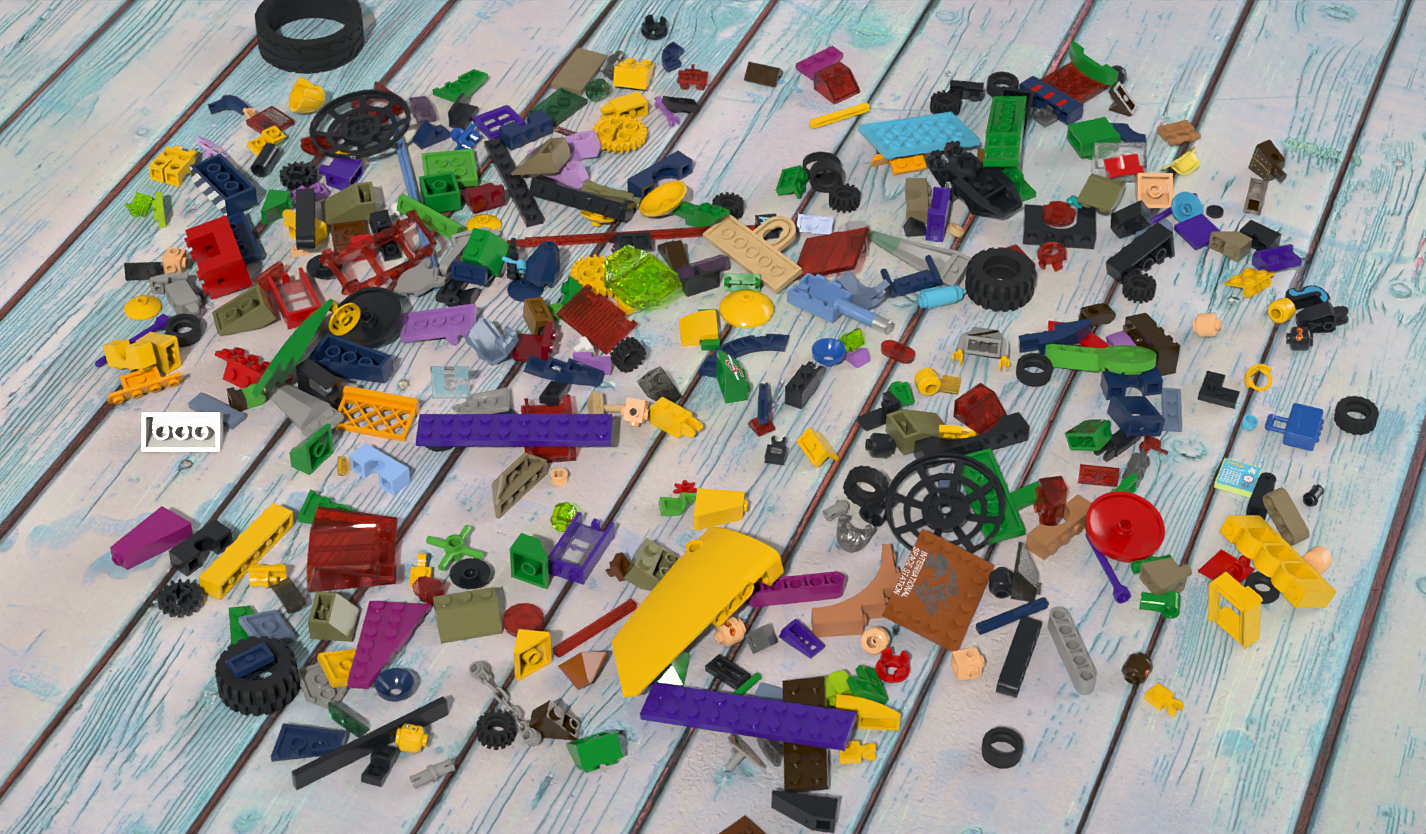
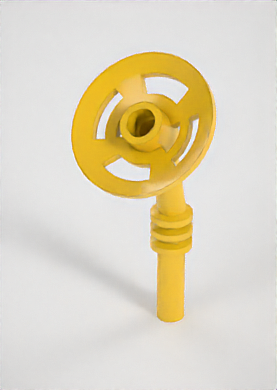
(343, 317)

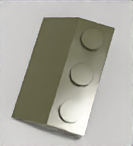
(467, 615)

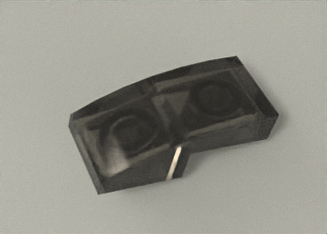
(288, 595)
(771, 750)

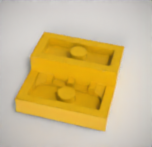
(698, 327)

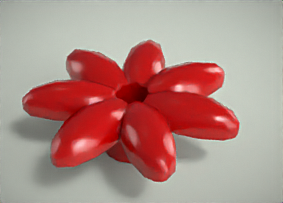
(685, 487)

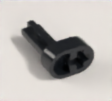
(875, 514)

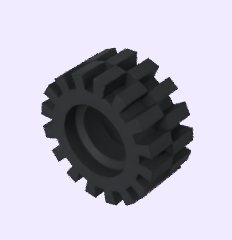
(945, 102)
(844, 197)
(732, 202)
(1146, 288)
(620, 352)
(496, 719)

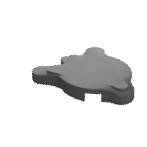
(419, 279)

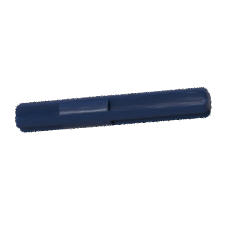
(763, 403)
(1012, 615)

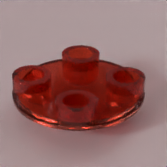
(307, 146)

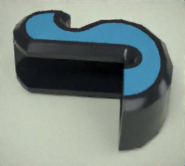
(1307, 296)

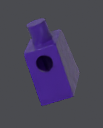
(342, 172)

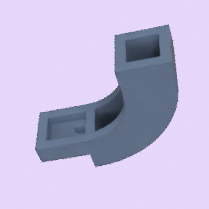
(862, 295)

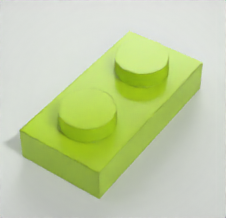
(158, 206)

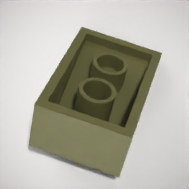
(245, 312)

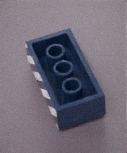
(223, 185)

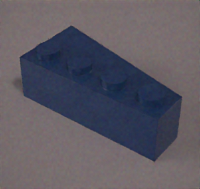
(352, 360)

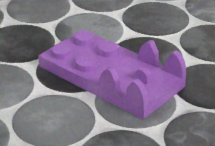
(439, 323)

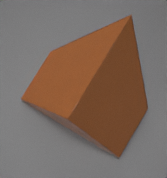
(583, 667)

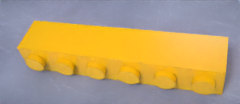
(246, 551)

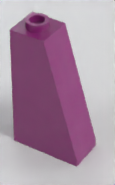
(150, 538)

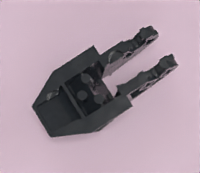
(979, 187)

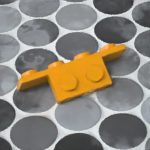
(902, 164)
(142, 382)

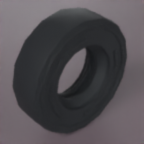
(1259, 578)

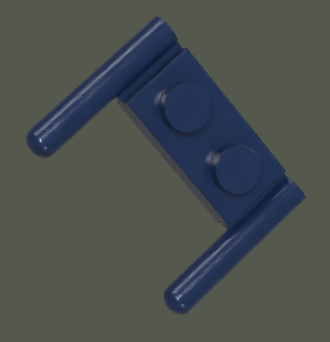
(914, 281)

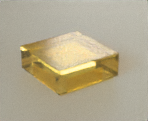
(950, 384)

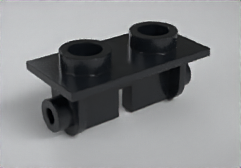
(142, 270)

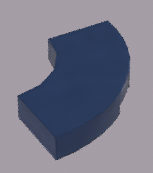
(670, 57)
(1128, 134)

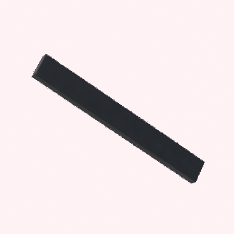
(366, 744)

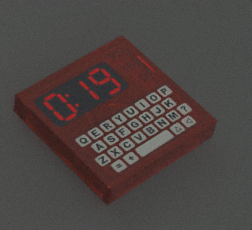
(269, 118)

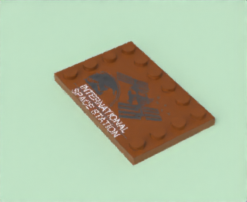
(938, 591)

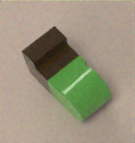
(243, 399)

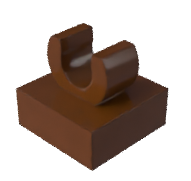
(618, 566)

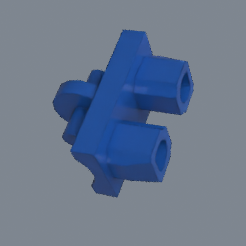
(463, 137)

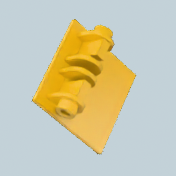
(1251, 281)

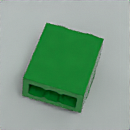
(1086, 133)

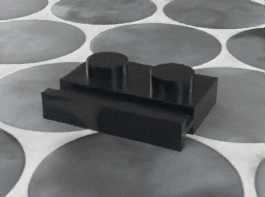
(967, 90)

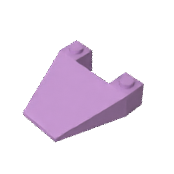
(581, 146)

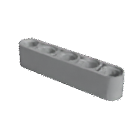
(1071, 650)

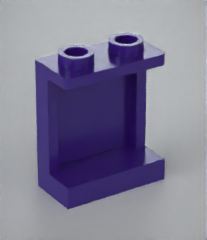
(938, 215)

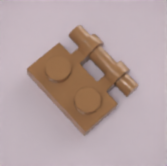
(1178, 132)

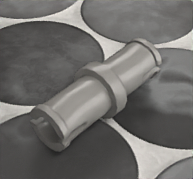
(432, 773)

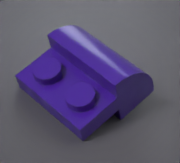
(1276, 258)

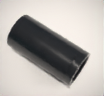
(265, 160)

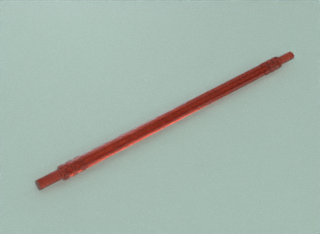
(604, 237)

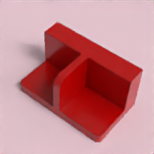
(1122, 166)

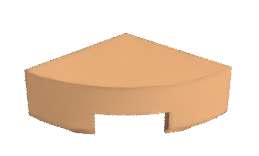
(297, 253)

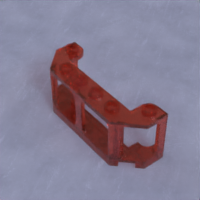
(364, 247)

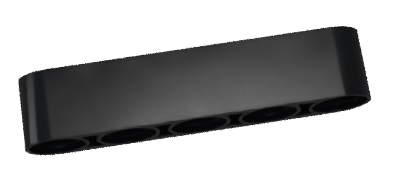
(305, 219)
(1018, 656)

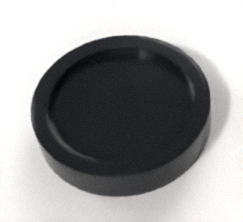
(1214, 211)

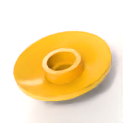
(596, 219)
(484, 220)
(142, 307)

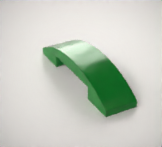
(1103, 74)

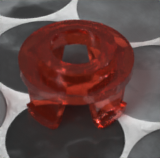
(1056, 259)

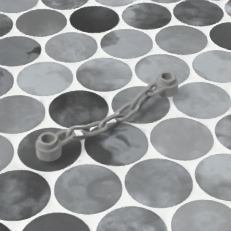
(529, 736)

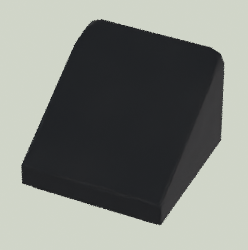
(914, 228)
(468, 296)

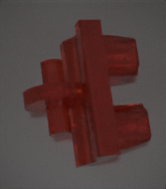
(692, 76)

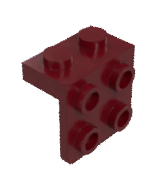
(484, 197)
(535, 345)

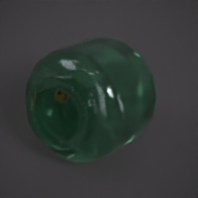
(597, 90)

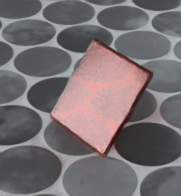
(831, 252)

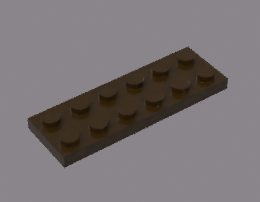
(803, 764)

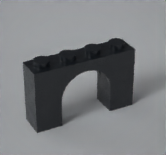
(1080, 235)

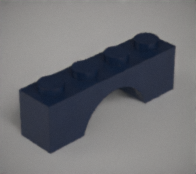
(671, 167)

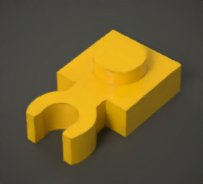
(1163, 698)

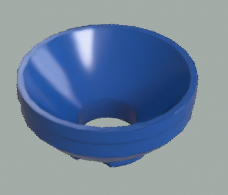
(828, 348)

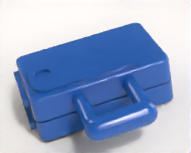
(1302, 426)

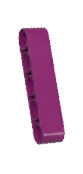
(798, 589)

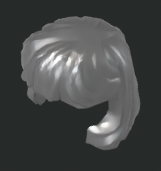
(852, 538)

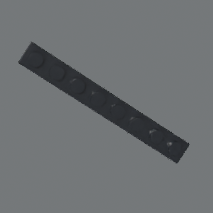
(514, 184)

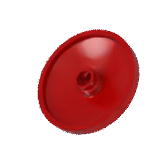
(1124, 526)

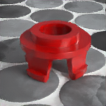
(888, 660)

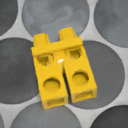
(172, 165)

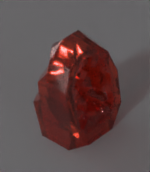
(427, 588)

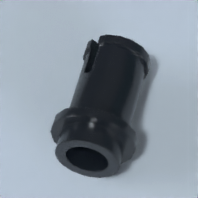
(1311, 498)

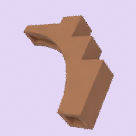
(852, 614)

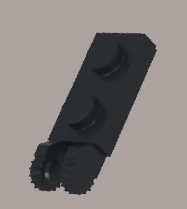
(1117, 445)

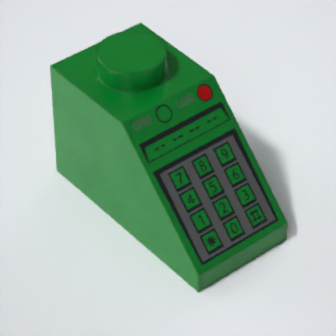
(274, 204)

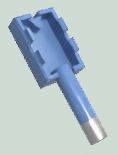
(830, 301)

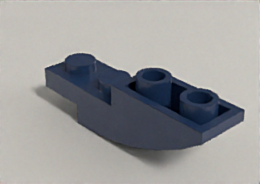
(1063, 334)

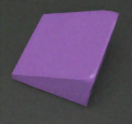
(858, 357)

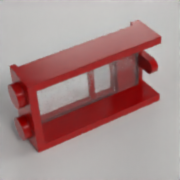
(294, 299)

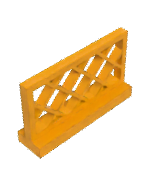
(379, 402)

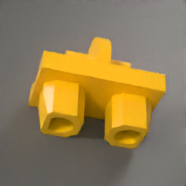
(266, 574)

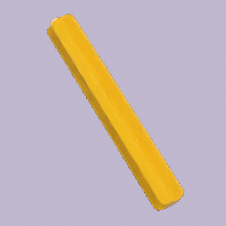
(839, 115)

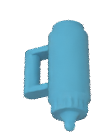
(940, 296)

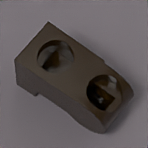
(1098, 314)

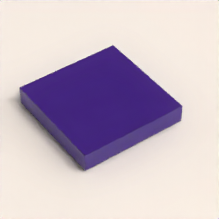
(1196, 231)

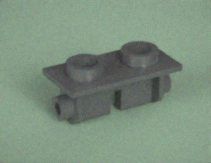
(609, 63)
(1137, 464)

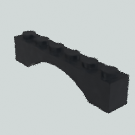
(604, 205)
(1008, 431)

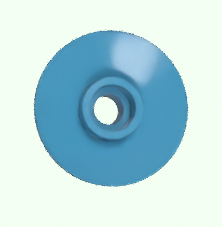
(1186, 201)

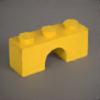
(134, 356)

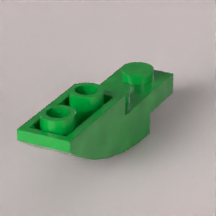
(700, 215)

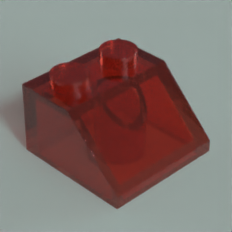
(835, 83)

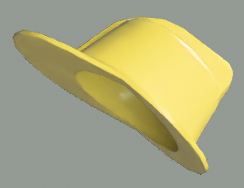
(1185, 164)

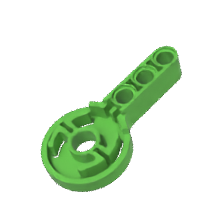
(1114, 358)

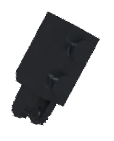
(803, 385)

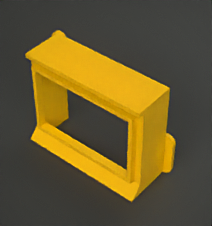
(1242, 628)

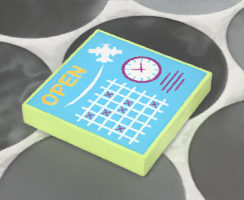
(1237, 477)

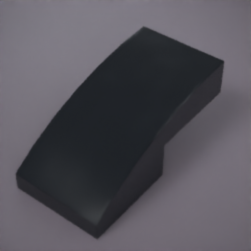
(380, 765)

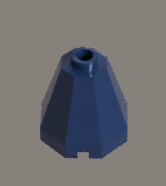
(543, 265)

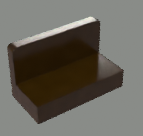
(762, 74)

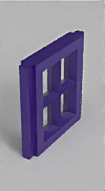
(494, 114)

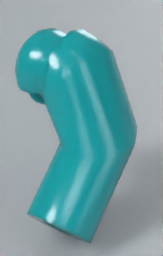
(1072, 200)

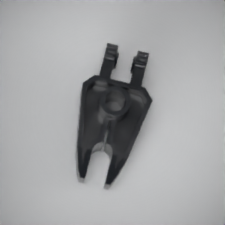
(1322, 317)

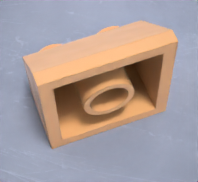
(1154, 189)

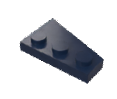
(305, 742)

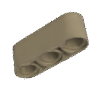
(1286, 516)

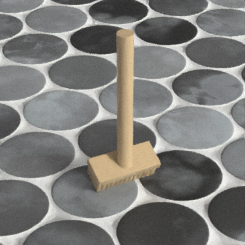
(596, 406)

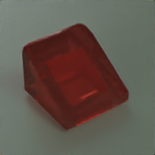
(761, 430)

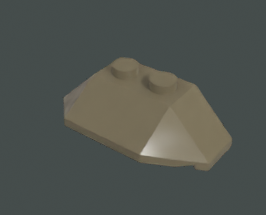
(517, 481)

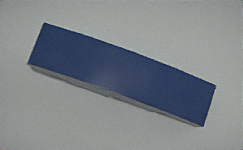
(570, 372)

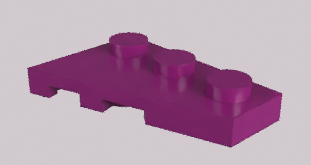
(819, 61)

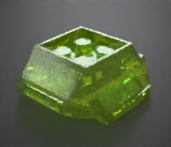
(640, 278)

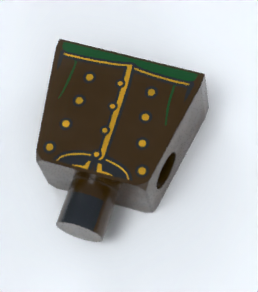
(1268, 162)

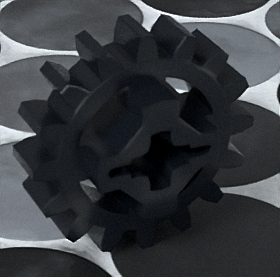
(298, 174)
(179, 598)

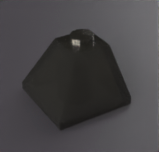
(1025, 577)

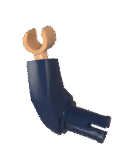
(231, 102)

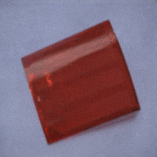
(350, 550)

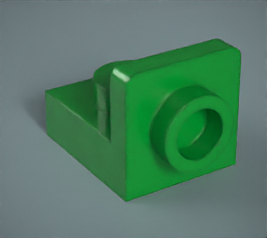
(902, 393)

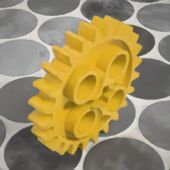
(620, 133)
(591, 272)

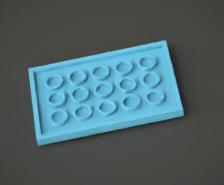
(917, 134)

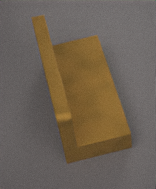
(536, 314)

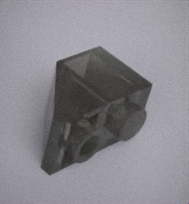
(658, 384)

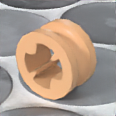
(559, 476)

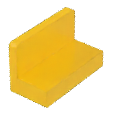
(816, 447)

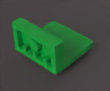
(1023, 188)

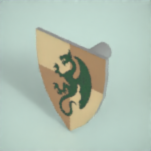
(739, 751)

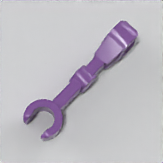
(670, 117)

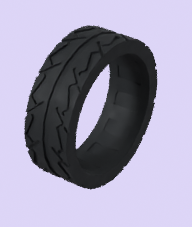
(309, 55)

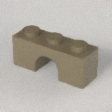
(917, 198)

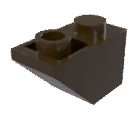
(554, 722)

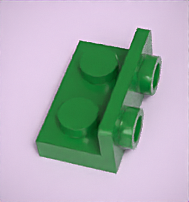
(792, 180)

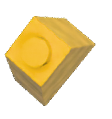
(165, 351)
(718, 507)

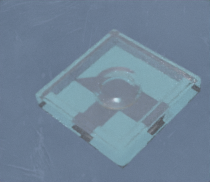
(450, 382)

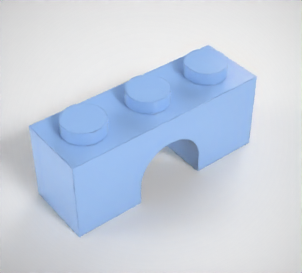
(369, 460)

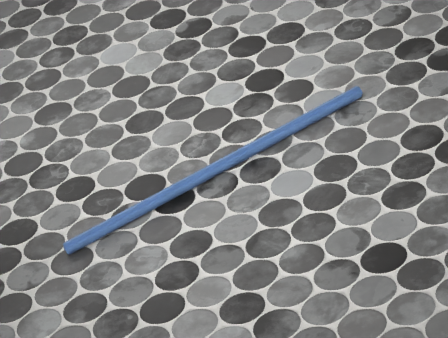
(411, 187)

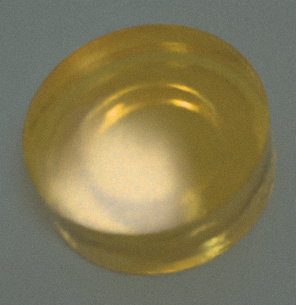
(342, 466)

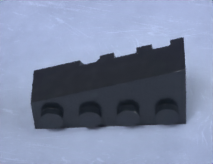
(1142, 253)

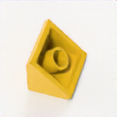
(531, 652)

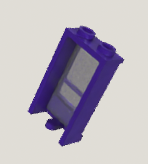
(579, 549)

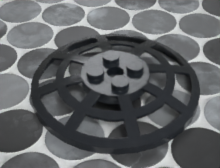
(351, 128)
(945, 497)

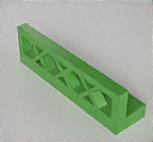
(431, 218)

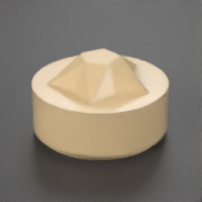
(955, 230)

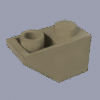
(1230, 244)

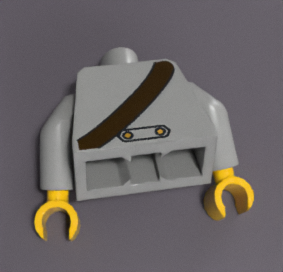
(985, 343)

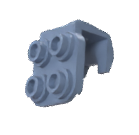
(489, 341)

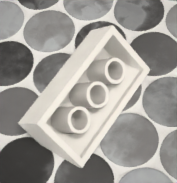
(182, 432)

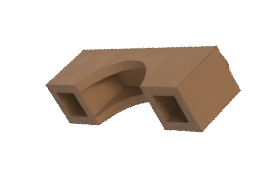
(1048, 539)

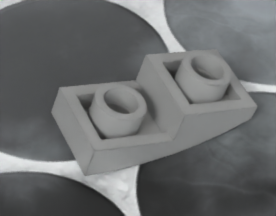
(158, 282)

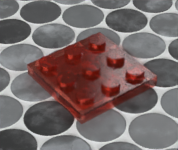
(1074, 83)

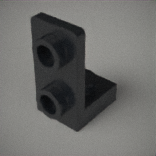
(878, 417)

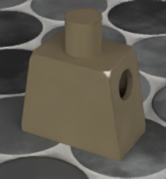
(1164, 576)

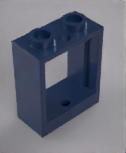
(1150, 419)

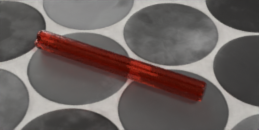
(594, 628)

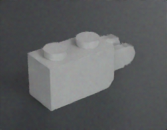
(183, 298)

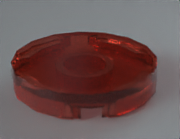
(1058, 214)
(524, 617)

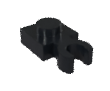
(776, 452)

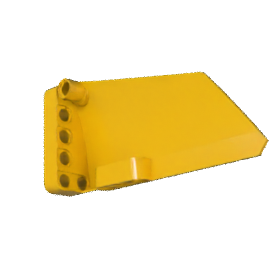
(697, 590)

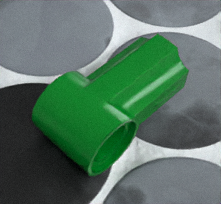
(1167, 604)

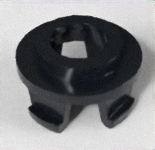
(659, 28)

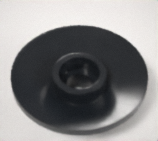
(317, 270)
(470, 573)

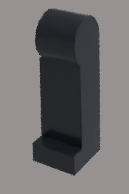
(1264, 485)

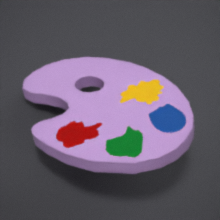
(211, 148)

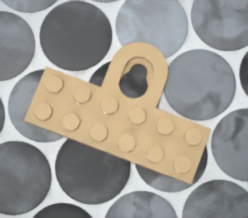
(754, 253)

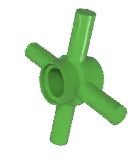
(454, 547)

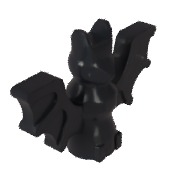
(514, 255)

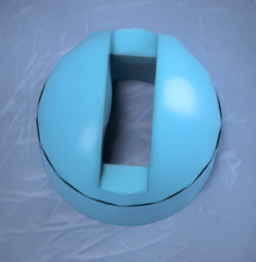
(1253, 422)

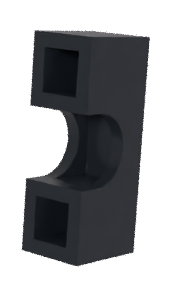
(187, 555)

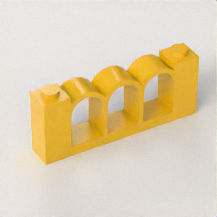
(1278, 560)

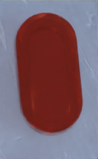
(897, 351)

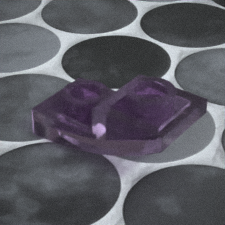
(423, 109)

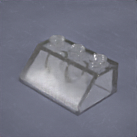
(1109, 150)

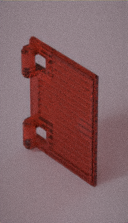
(596, 319)

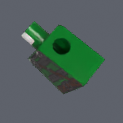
(1089, 435)

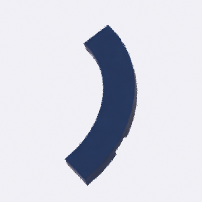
(743, 346)

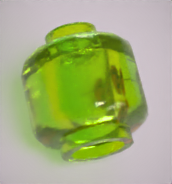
(562, 516)

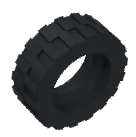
(1359, 405)
(870, 476)

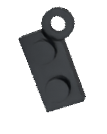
(450, 292)

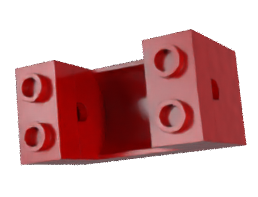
(217, 258)

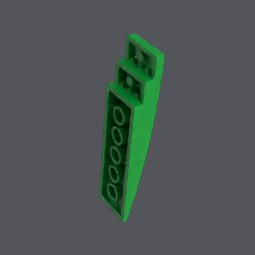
(1005, 131)
(291, 351)

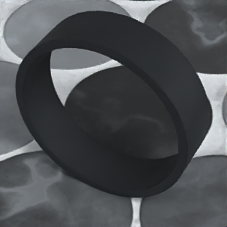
(816, 156)

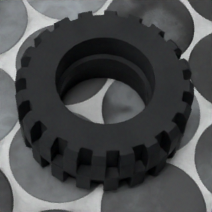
(1002, 295)
(258, 695)

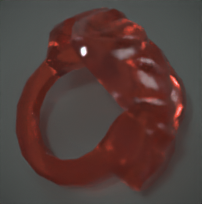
(1153, 443)

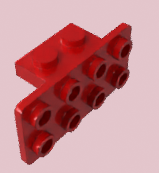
(243, 368)

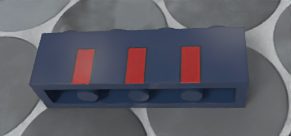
(1063, 106)

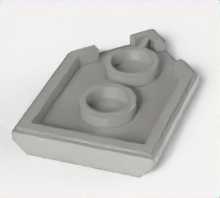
(485, 402)
(317, 687)

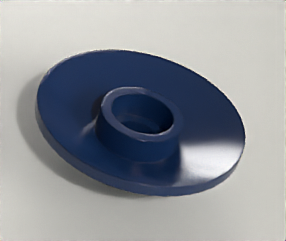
(522, 289)

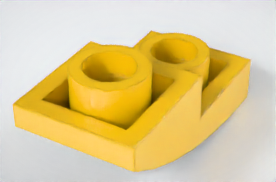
(270, 135)

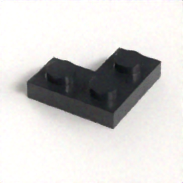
(1213, 392)

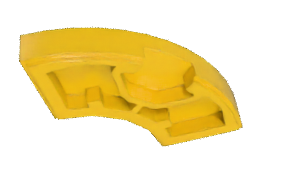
(955, 432)

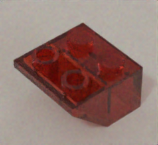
(979, 408)
(1050, 500)

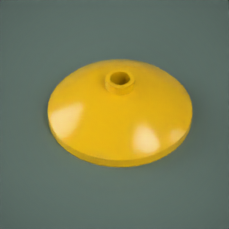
(663, 199)
(746, 308)

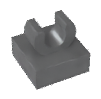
(1045, 116)

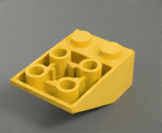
(633, 73)

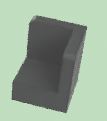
(761, 638)

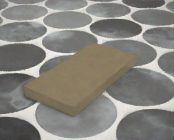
(579, 70)

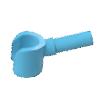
(520, 264)

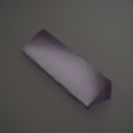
(717, 262)

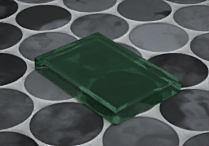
(561, 105)

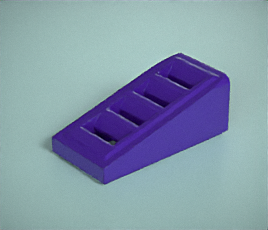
(801, 631)

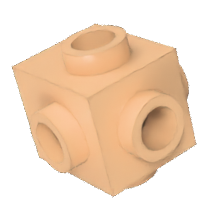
(175, 260)
(642, 411)
(967, 664)

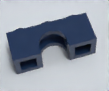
(515, 136)
(1115, 384)

